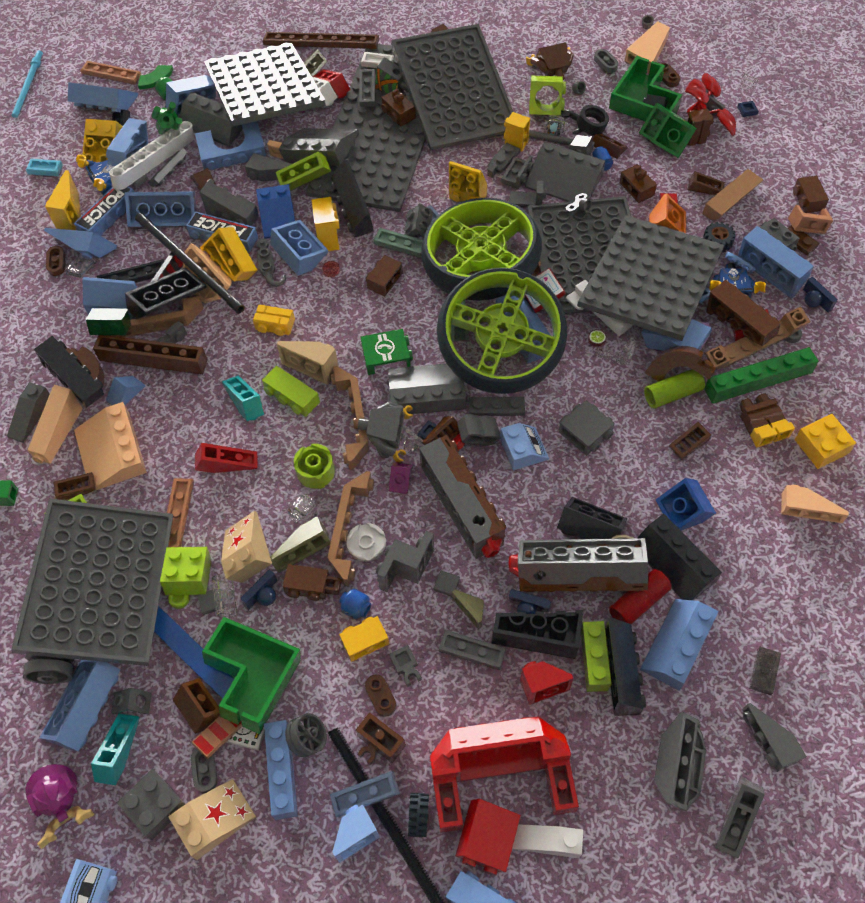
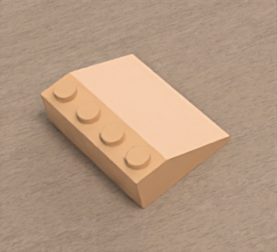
(110, 446)

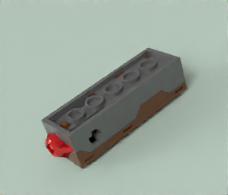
(463, 497)
(581, 565)

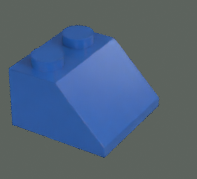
(686, 504)

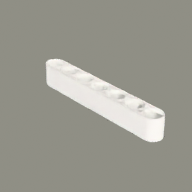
(151, 156)

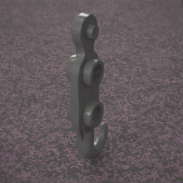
(266, 263)

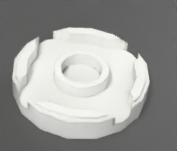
(371, 545)

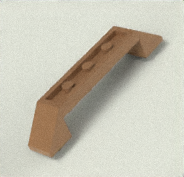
(191, 308)
(725, 356)
(355, 451)
(360, 487)

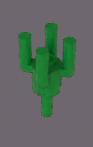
(165, 120)

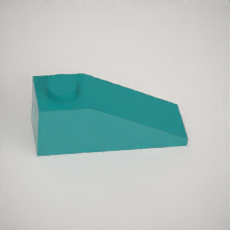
(244, 398)
(114, 750)

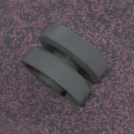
(47, 669)

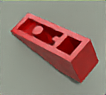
(336, 80)
(220, 459)

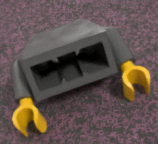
(385, 427)

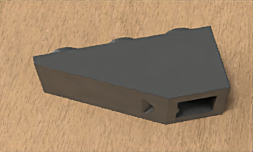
(777, 741)

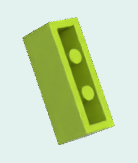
(304, 170)
(290, 391)
(595, 656)

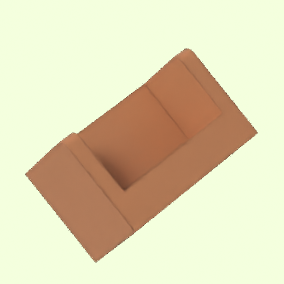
(810, 222)

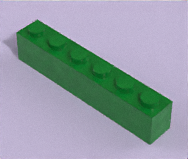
(761, 375)

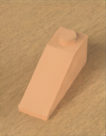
(807, 504)

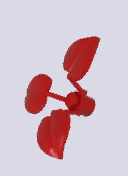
(698, 90)

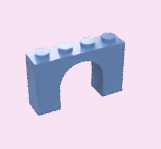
(215, 157)

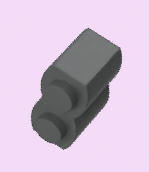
(478, 430)

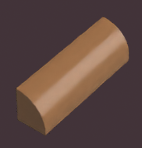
(731, 194)

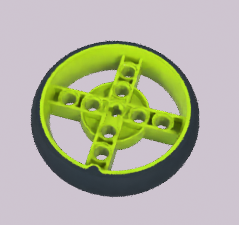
(479, 246)
(519, 285)

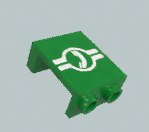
(385, 349)

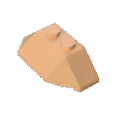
(212, 268)

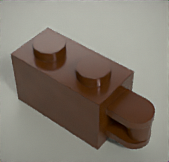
(310, 582)

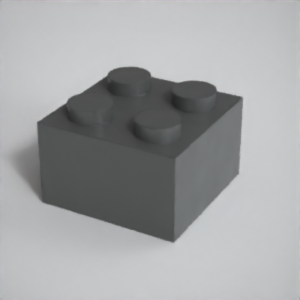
(150, 804)

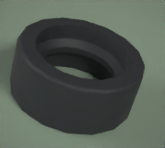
(595, 112)

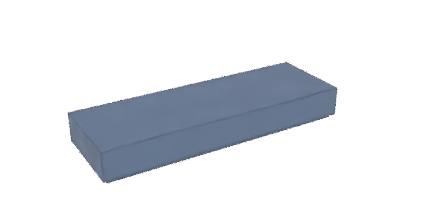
(365, 793)

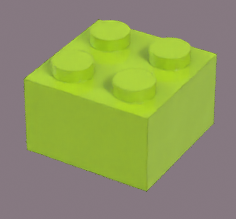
(185, 571)

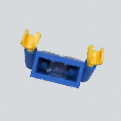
(97, 172)
(739, 278)

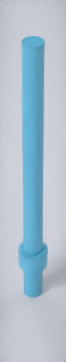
(35, 63)

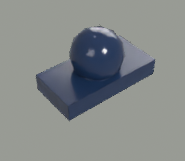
(818, 295)
(261, 591)
(529, 603)

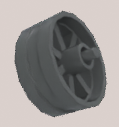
(311, 732)

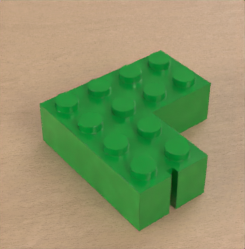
(636, 84)
(260, 671)

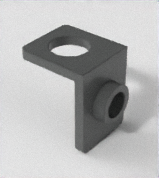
(126, 700)

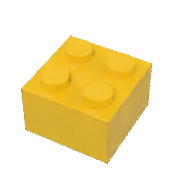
(825, 441)

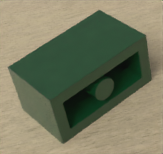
(108, 322)

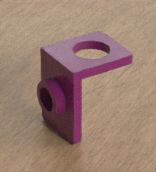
(400, 477)

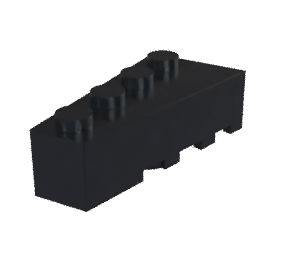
(68, 371)
(540, 632)

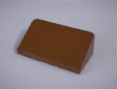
(613, 147)

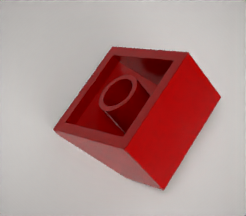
(544, 681)

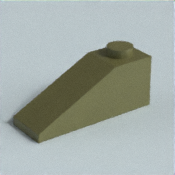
(301, 544)

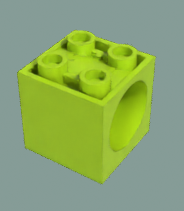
(537, 84)

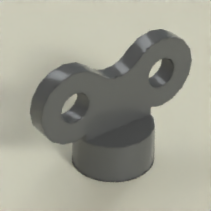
(581, 203)

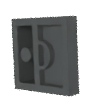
(405, 561)

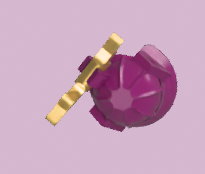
(52, 793)

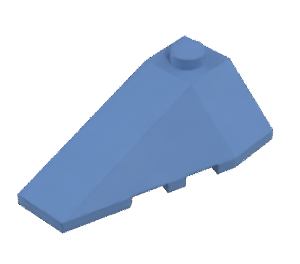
(85, 242)

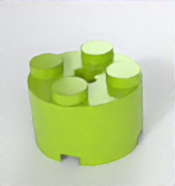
(314, 466)

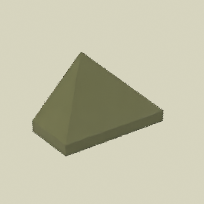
(314, 62)
(470, 606)

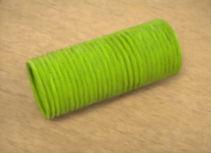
(674, 388)

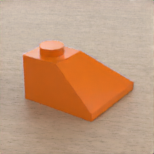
(669, 214)

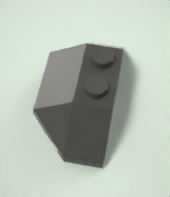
(681, 762)

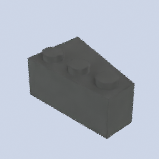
(222, 204)

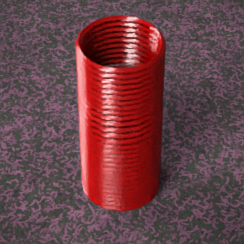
(635, 603)

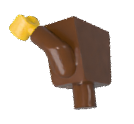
(552, 60)

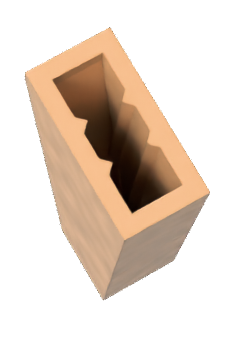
(649, 44)
(54, 424)

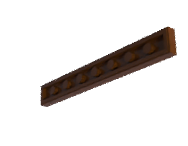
(328, 40)

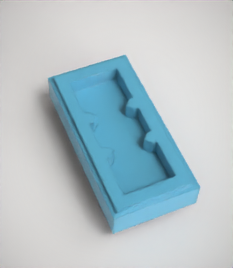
(44, 167)

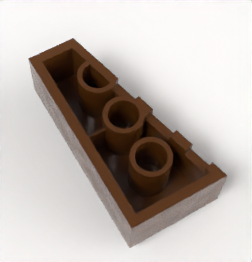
(742, 313)

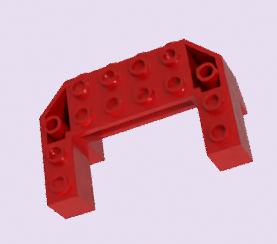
(498, 751)

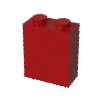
(487, 836)

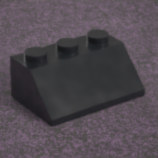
(589, 521)

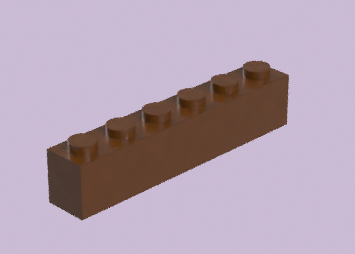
(150, 354)

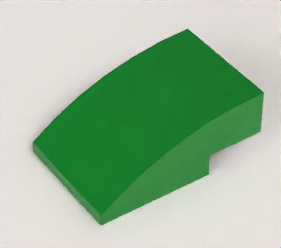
(667, 130)

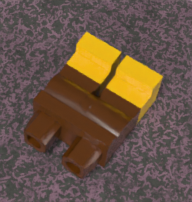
(765, 420)

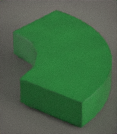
(149, 80)

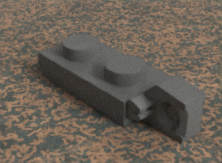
(502, 159)

